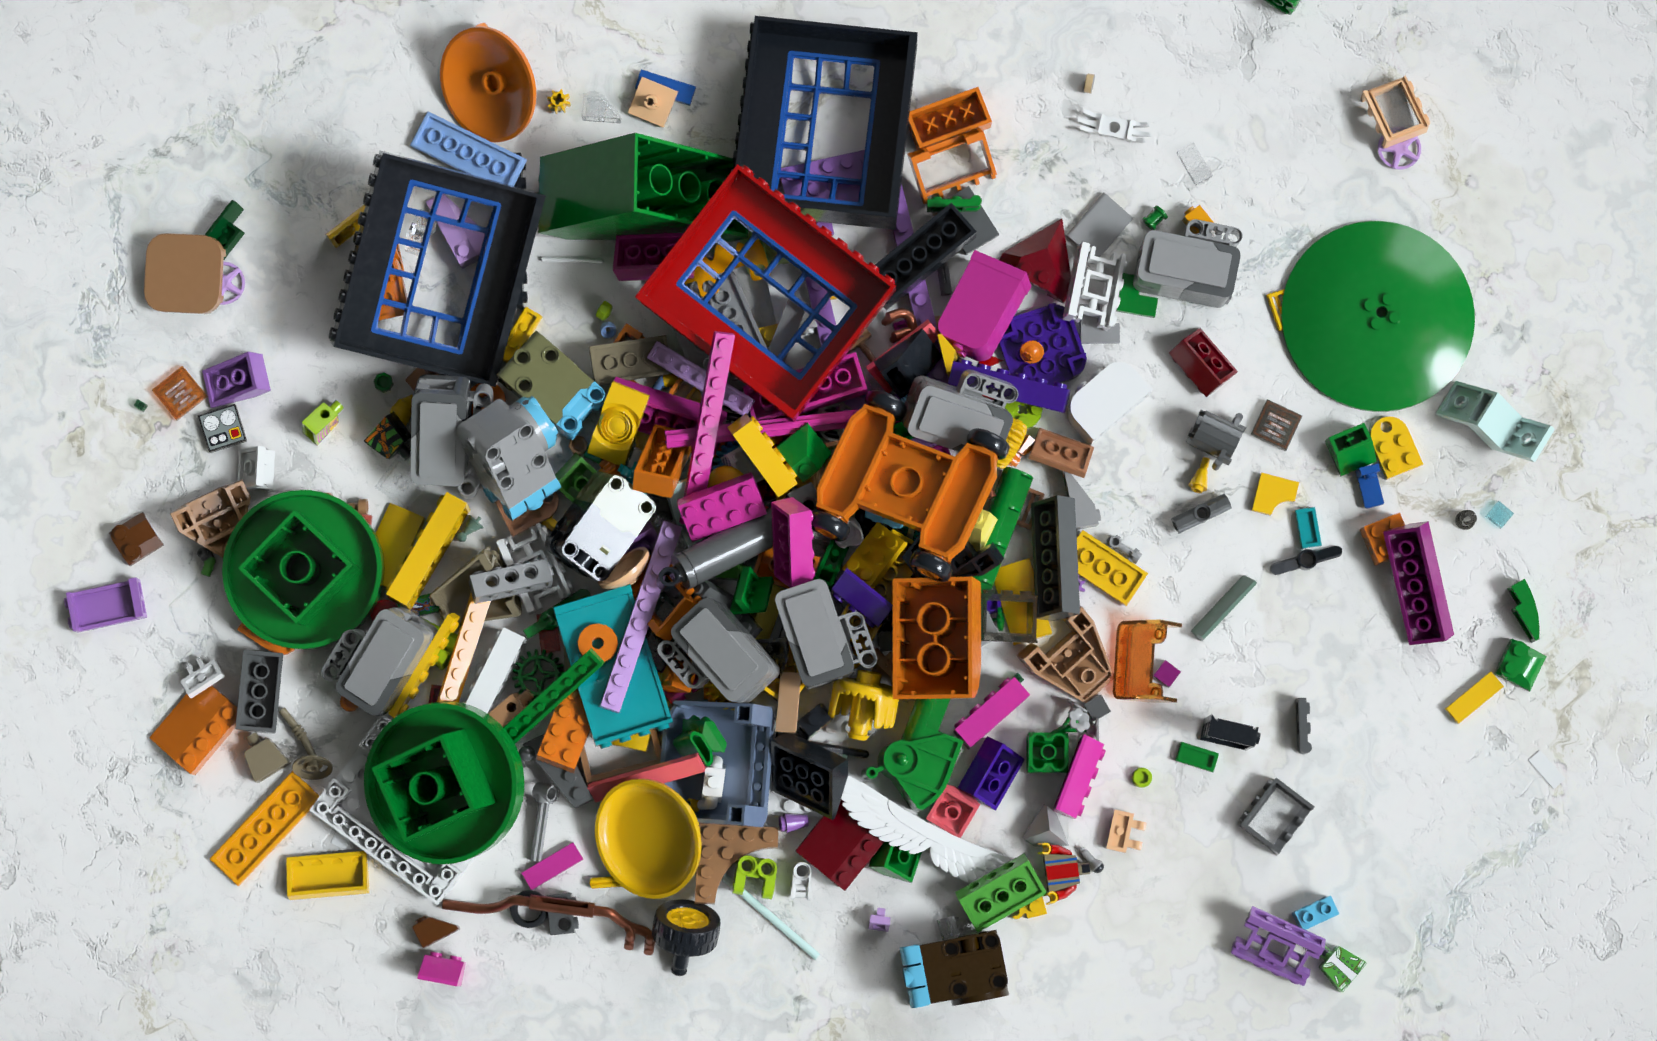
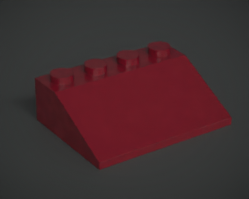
(839, 847)

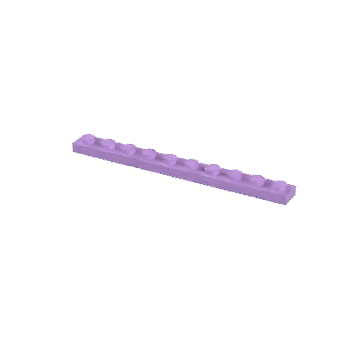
(639, 618)

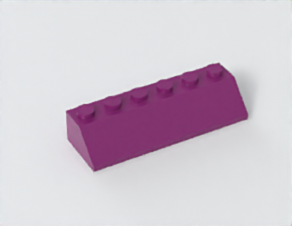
(1419, 583)

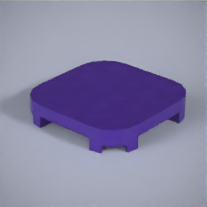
(1062, 346)

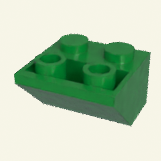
(1351, 449)

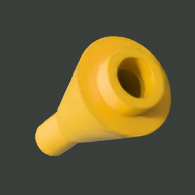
(1199, 481)

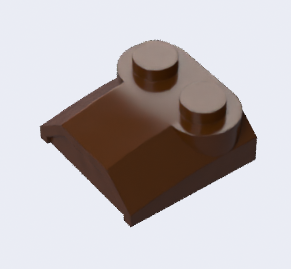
(135, 539)

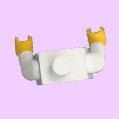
(712, 786)

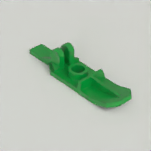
(547, 619)

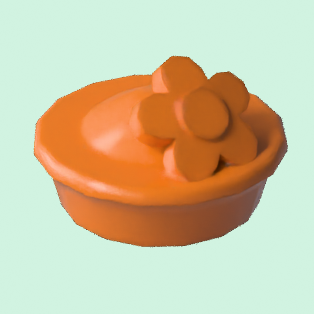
(1031, 352)

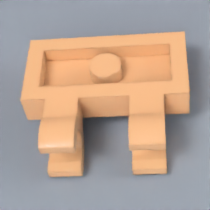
(1120, 832)

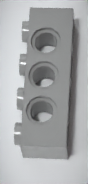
(482, 592)

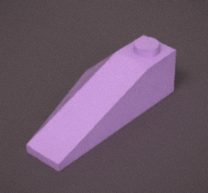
(462, 241)

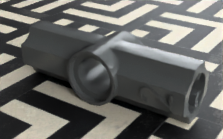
(1212, 508)

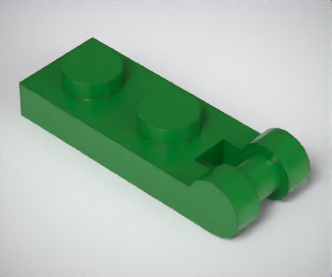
(937, 204)

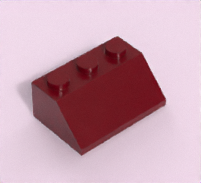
(1203, 362)

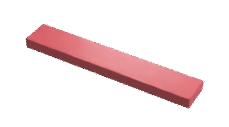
(661, 772)

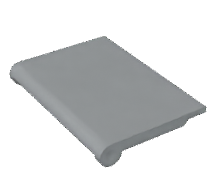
(1100, 224)

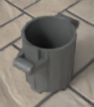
(1216, 436)

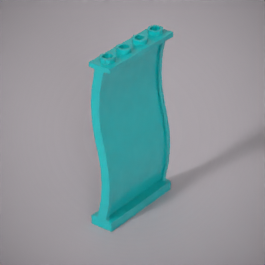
(644, 701)

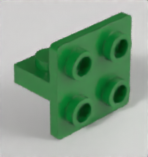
(751, 593)

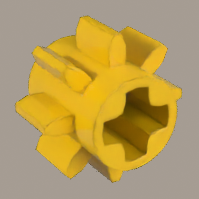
(555, 97)

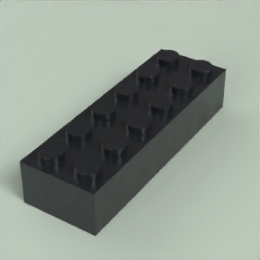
(926, 251)

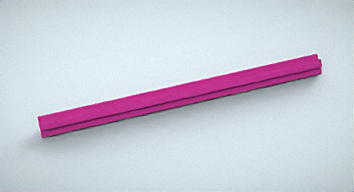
(772, 427)

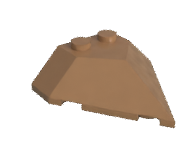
(213, 516)

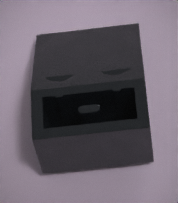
(907, 361)

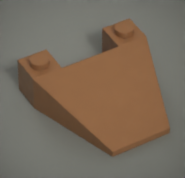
(1076, 662)

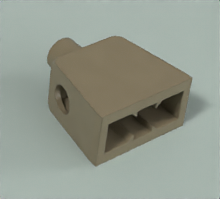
(264, 758)

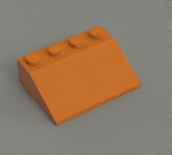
(196, 728)

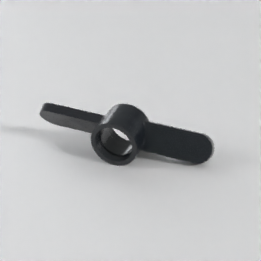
(1295, 563)

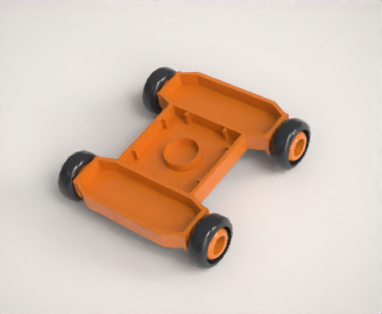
(907, 483)

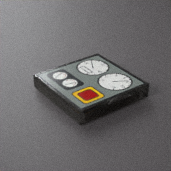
(222, 428)

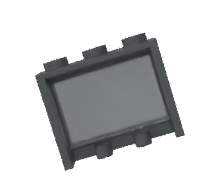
(1275, 815)

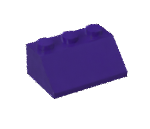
(862, 599)
(991, 773)

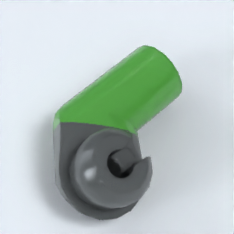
(208, 560)

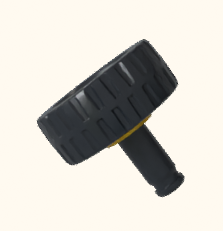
(685, 931)

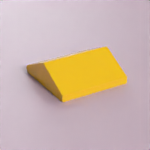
(948, 352)

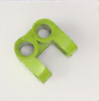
(755, 872)

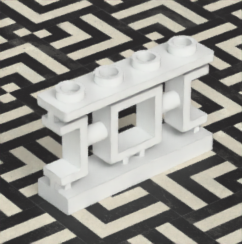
(1080, 281)
(530, 555)

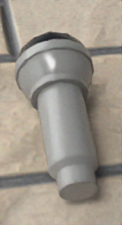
(1096, 865)

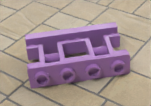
(1282, 932)

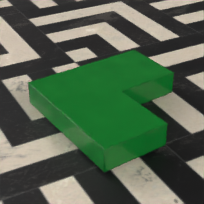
(1134, 303)

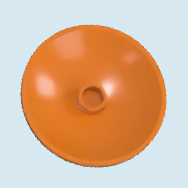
(488, 83)

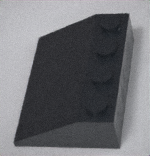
(808, 774)

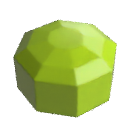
(604, 311)

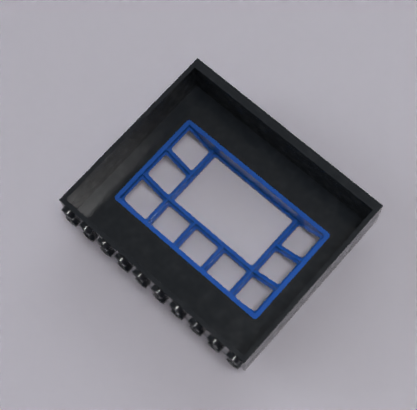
(766, 106)
(494, 285)

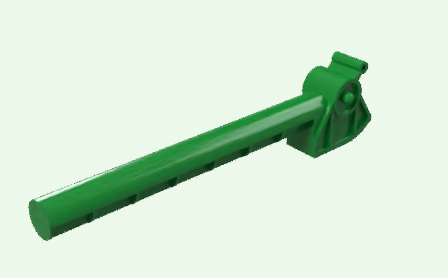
(924, 756)

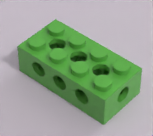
(1004, 904)

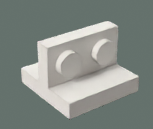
(256, 468)

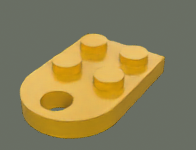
(1395, 448)

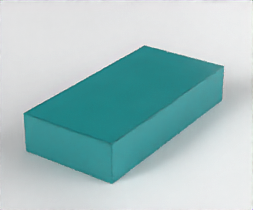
(1308, 528)

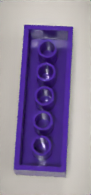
(1030, 392)

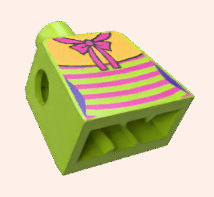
(321, 421)

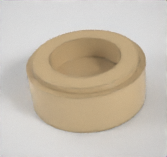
(1089, 82)

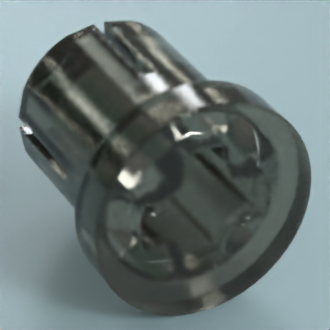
(1468, 524)

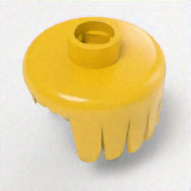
(867, 700)

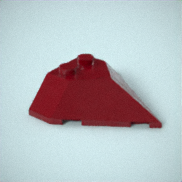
(1044, 259)

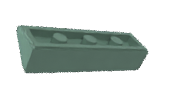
(1223, 607)

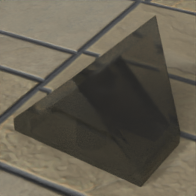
(778, 650)

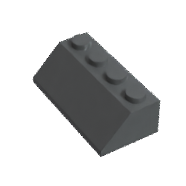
(259, 691)

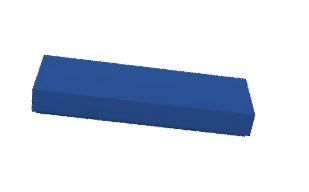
(685, 90)

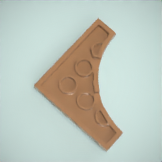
(722, 849)

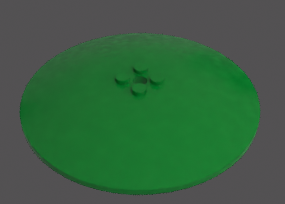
(1350, 349)

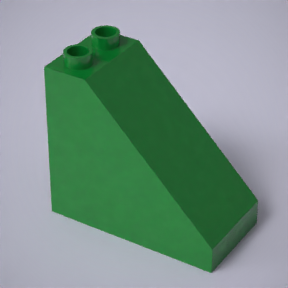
(629, 189)

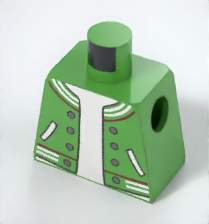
(1340, 967)

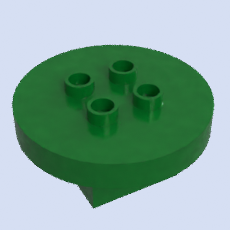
(303, 569)
(444, 782)

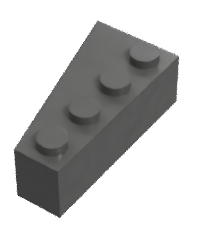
(570, 784)

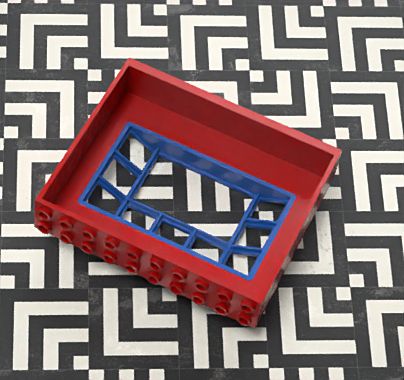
(800, 243)

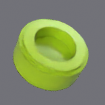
(1141, 777)

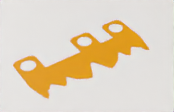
(723, 258)

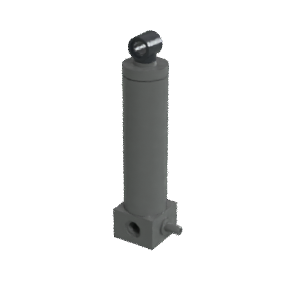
(728, 547)

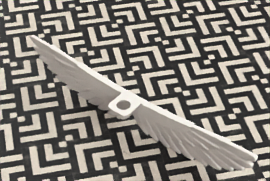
(913, 834)

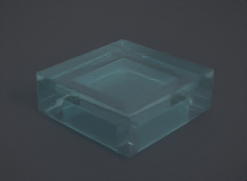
(1499, 514)

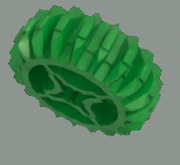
(529, 676)

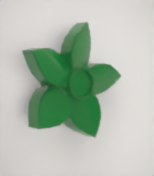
(1000, 619)

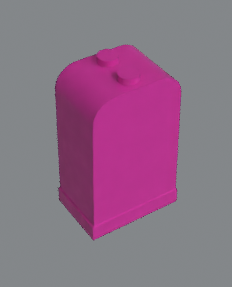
(983, 306)

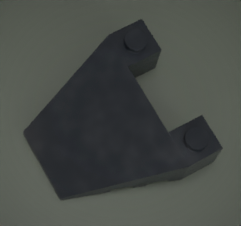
(967, 562)

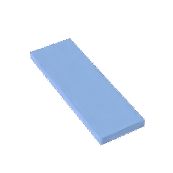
(466, 150)

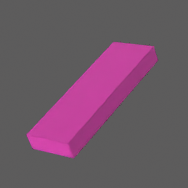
(552, 866)

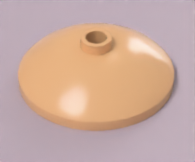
(627, 569)

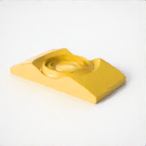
(618, 423)

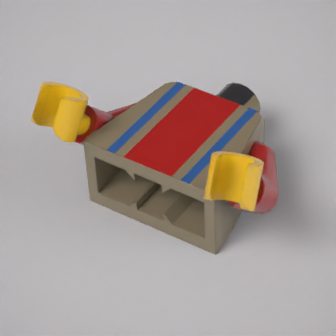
(1061, 871)

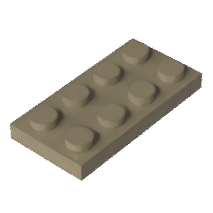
(625, 360)

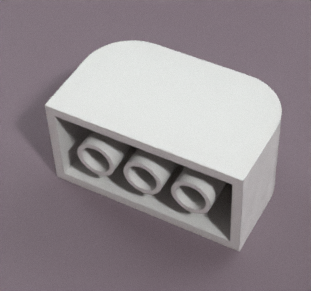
(1106, 400)

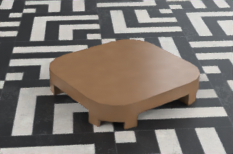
(184, 273)

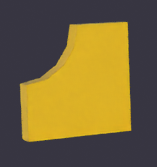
(1273, 491)

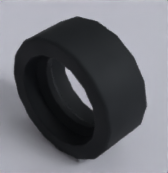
(523, 923)

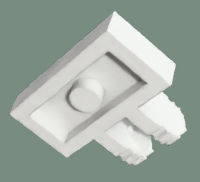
(201, 678)

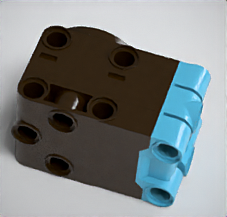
(955, 970)

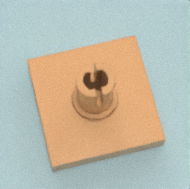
(653, 102)

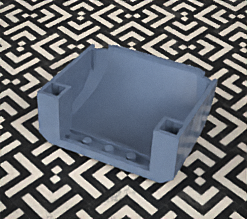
(746, 758)

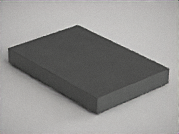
(980, 221)

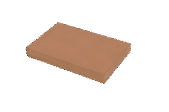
(1061, 452)

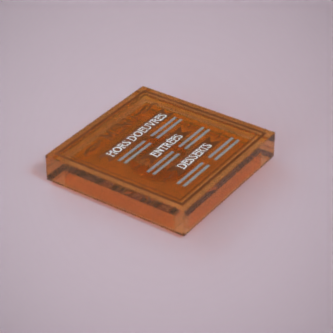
(179, 393)

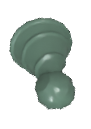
(471, 526)

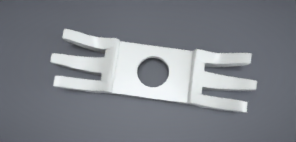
(1102, 127)

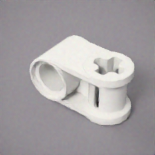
(470, 479)
(801, 883)

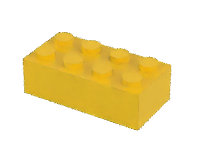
(760, 451)

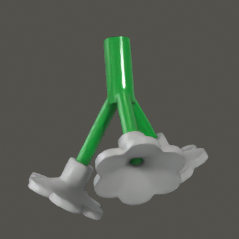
(1078, 721)

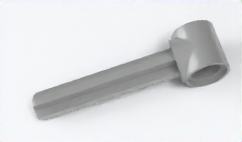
(545, 795)

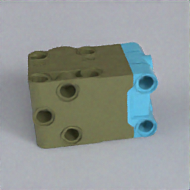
(555, 382)

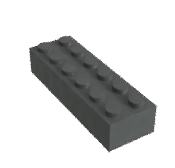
(1055, 558)

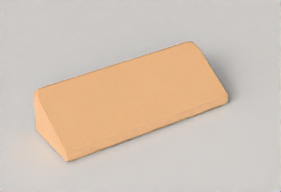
(788, 702)

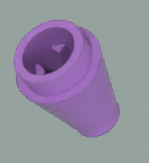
(792, 822)

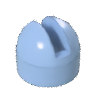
(609, 334)

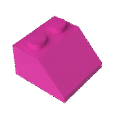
(442, 970)

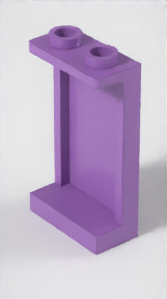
(105, 605)

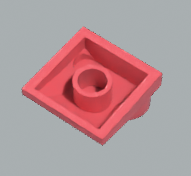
(953, 810)

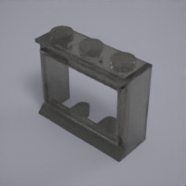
(1007, 595)

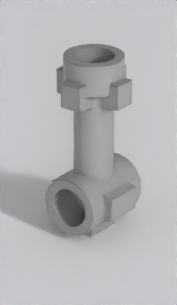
(1115, 543)

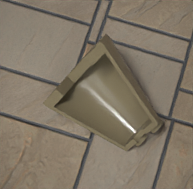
(455, 591)

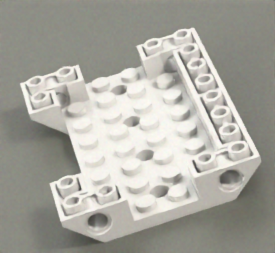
(346, 810)

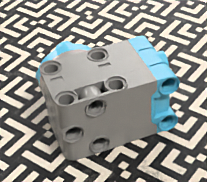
(509, 453)

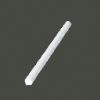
(572, 260)

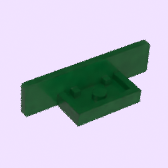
(223, 227)

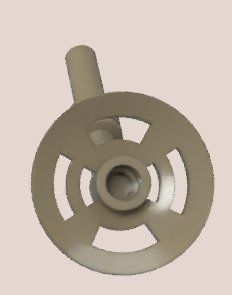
(312, 762)

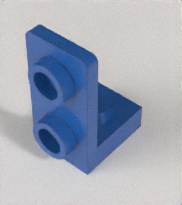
(1370, 485)

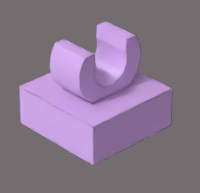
(879, 921)

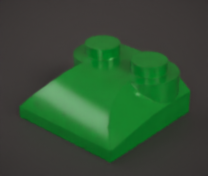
(1520, 664)

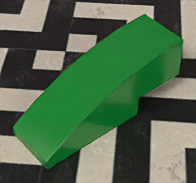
(1526, 609)

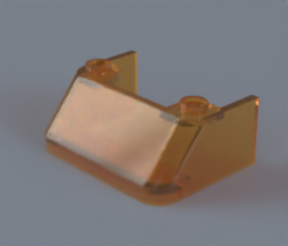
(1136, 659)

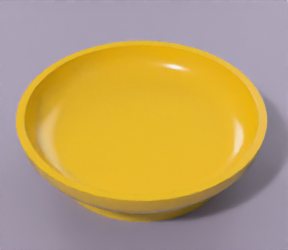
(648, 838)

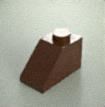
(432, 930)

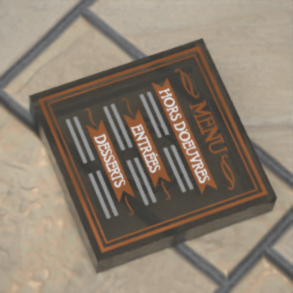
(1276, 425)

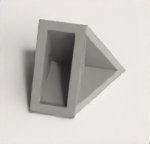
(1046, 829)

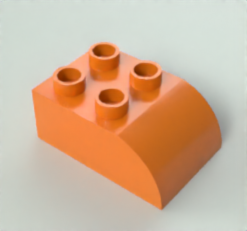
(936, 638)

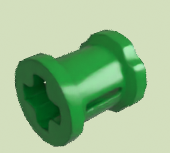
(1154, 218)

